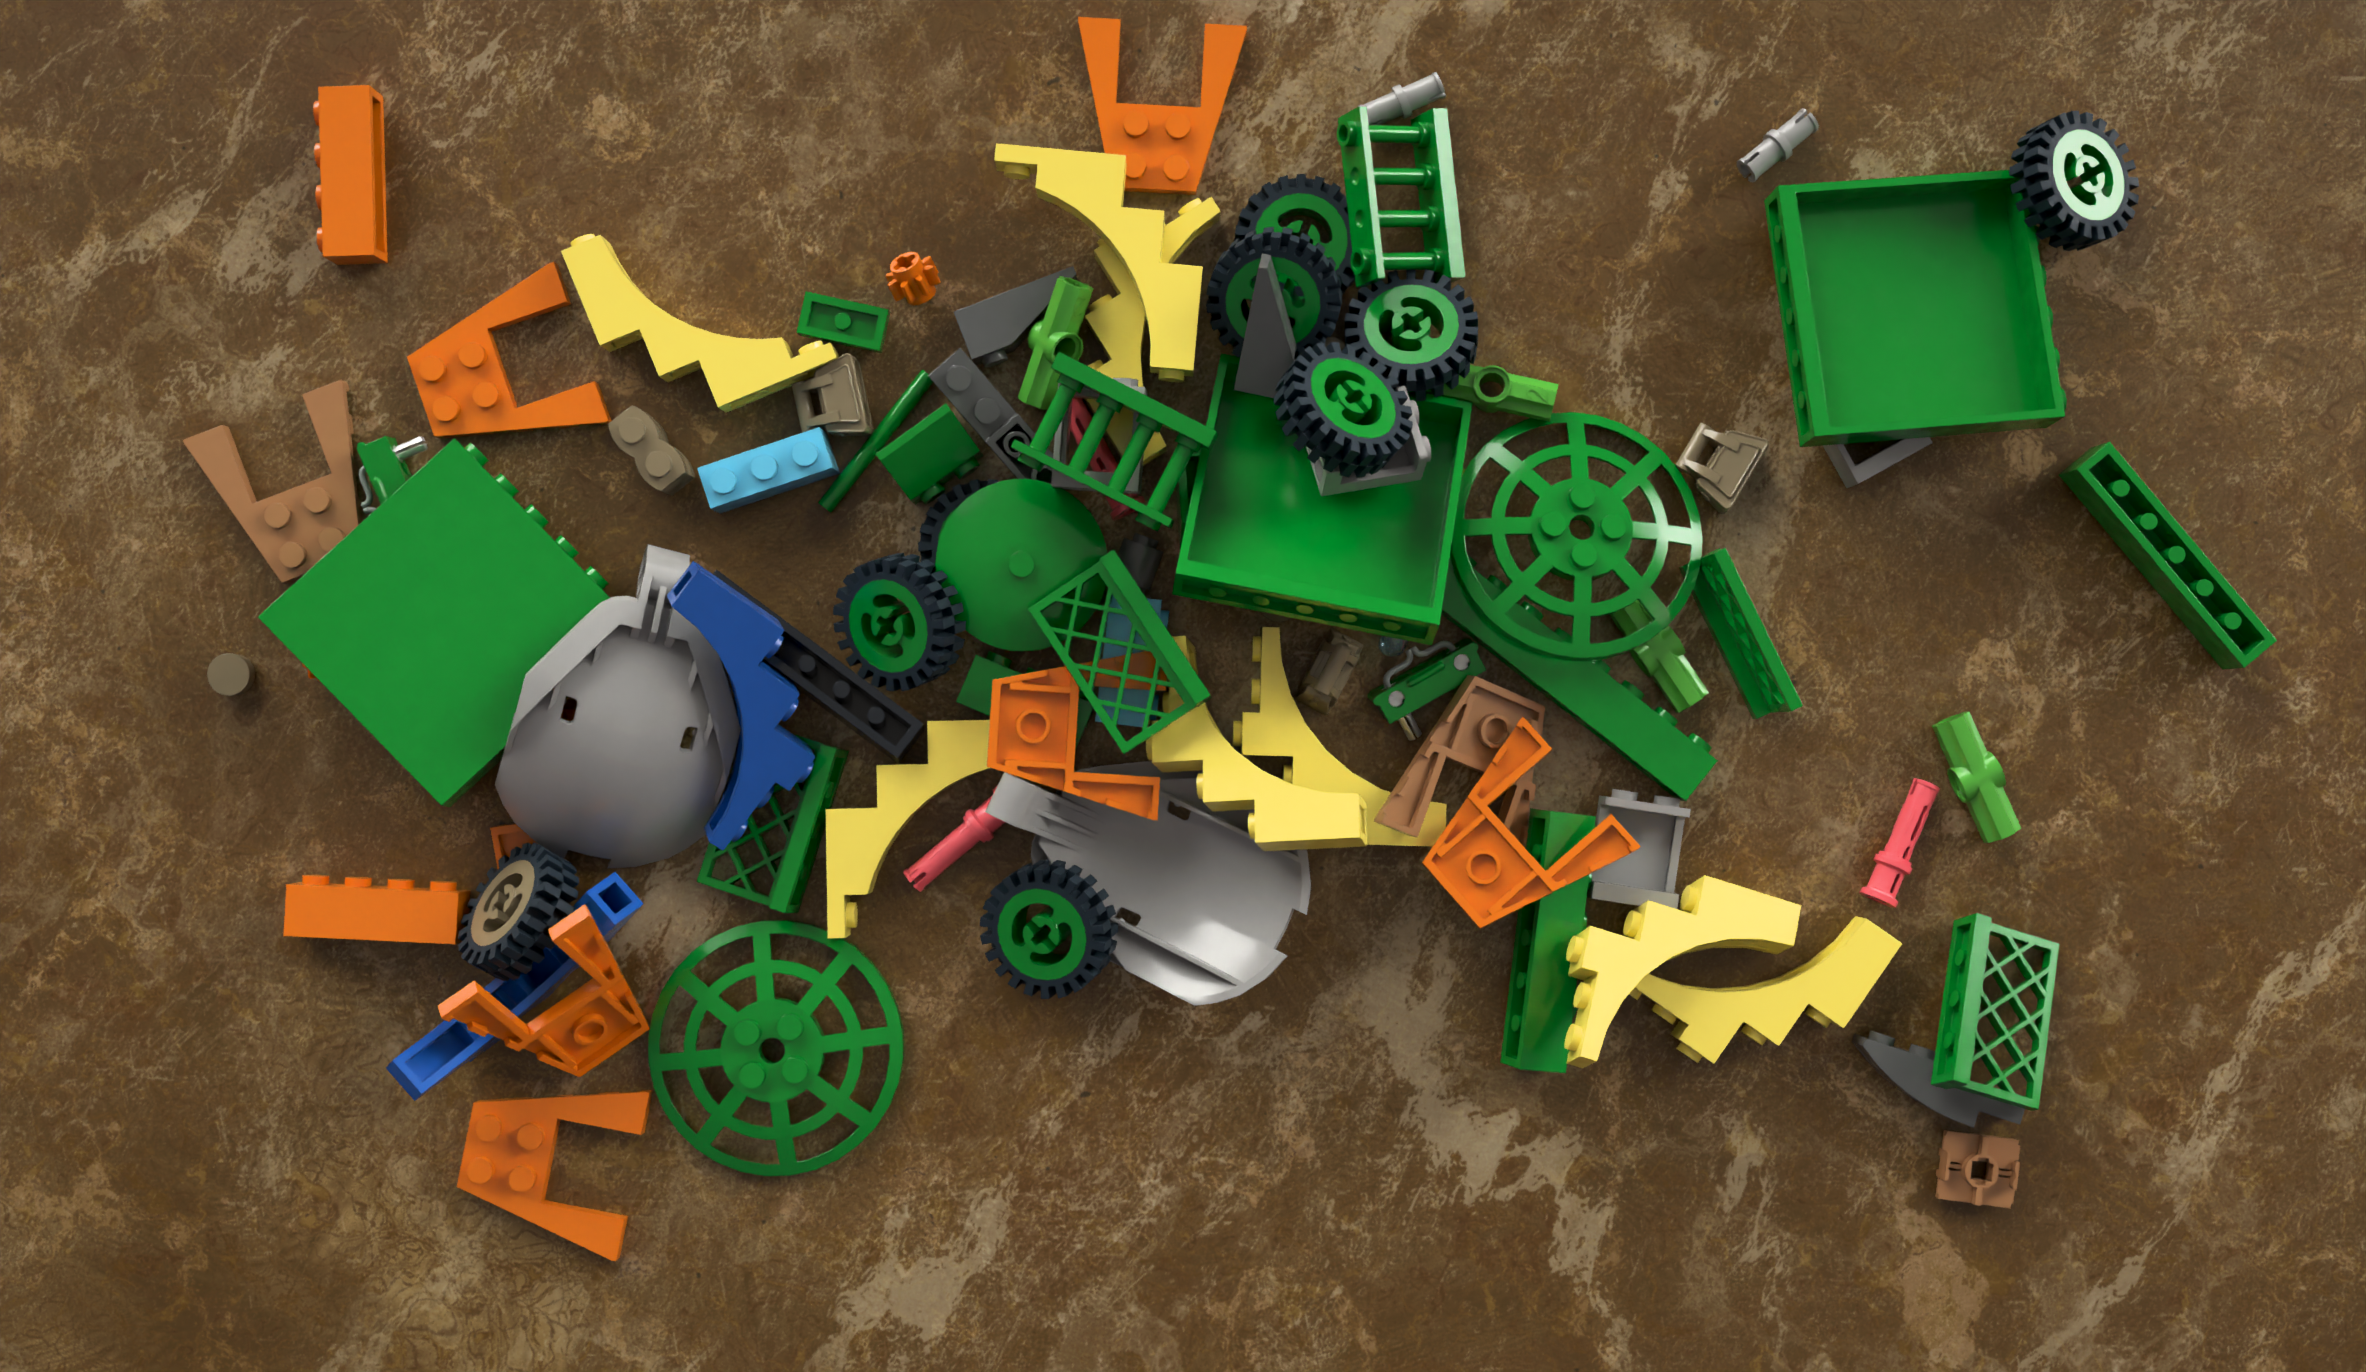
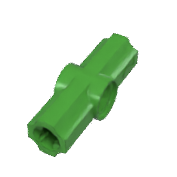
(1054, 334)
(1519, 396)
(1662, 659)
(1976, 777)

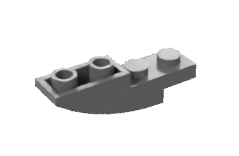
(987, 413)
(1912, 1075)

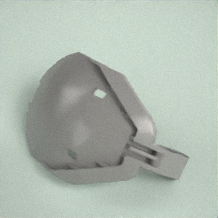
(617, 772)
(1200, 884)

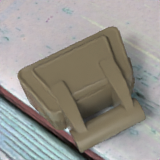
(840, 396)
(1728, 467)
(1328, 671)

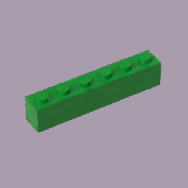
(2167, 557)
(1539, 986)

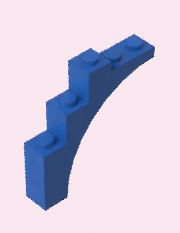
(763, 697)
(452, 1043)

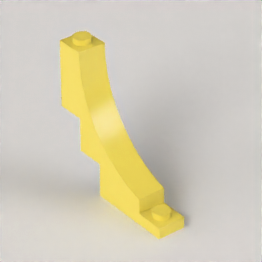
(1093, 190)
(734, 367)
(862, 836)

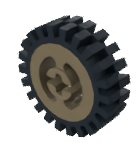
(516, 911)

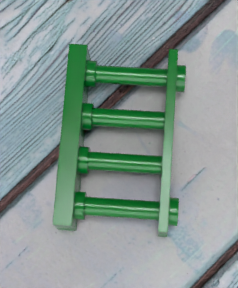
(1436, 191)
(1111, 399)

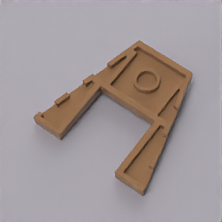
(305, 521)
(1470, 735)

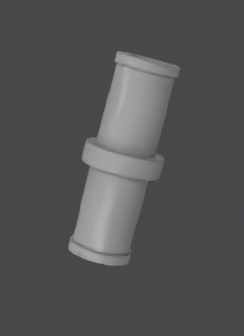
(1405, 100)
(1777, 145)

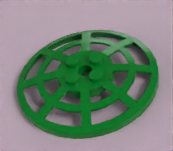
(1563, 553)
(795, 1028)

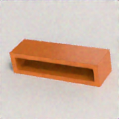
(351, 175)
(375, 912)

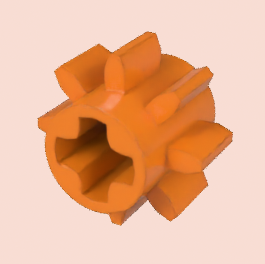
(912, 278)

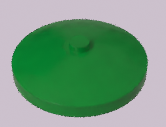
(1011, 551)

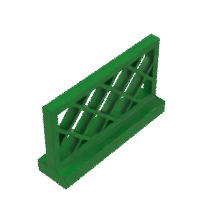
(1150, 629)
(1742, 637)
(802, 837)
(1965, 996)

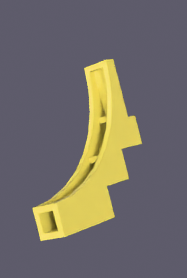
(1122, 320)
(1283, 732)
(1284, 813)
(1612, 965)
(1829, 984)

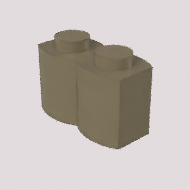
(648, 443)

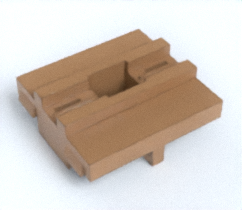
(1987, 1190)

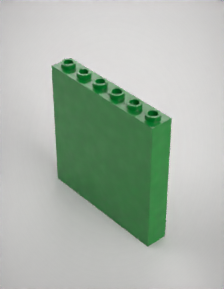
(1912, 308)
(1342, 560)
(438, 617)

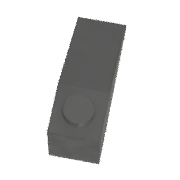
(1004, 321)
(1268, 337)

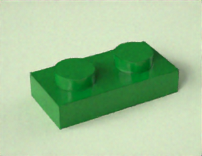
(843, 322)

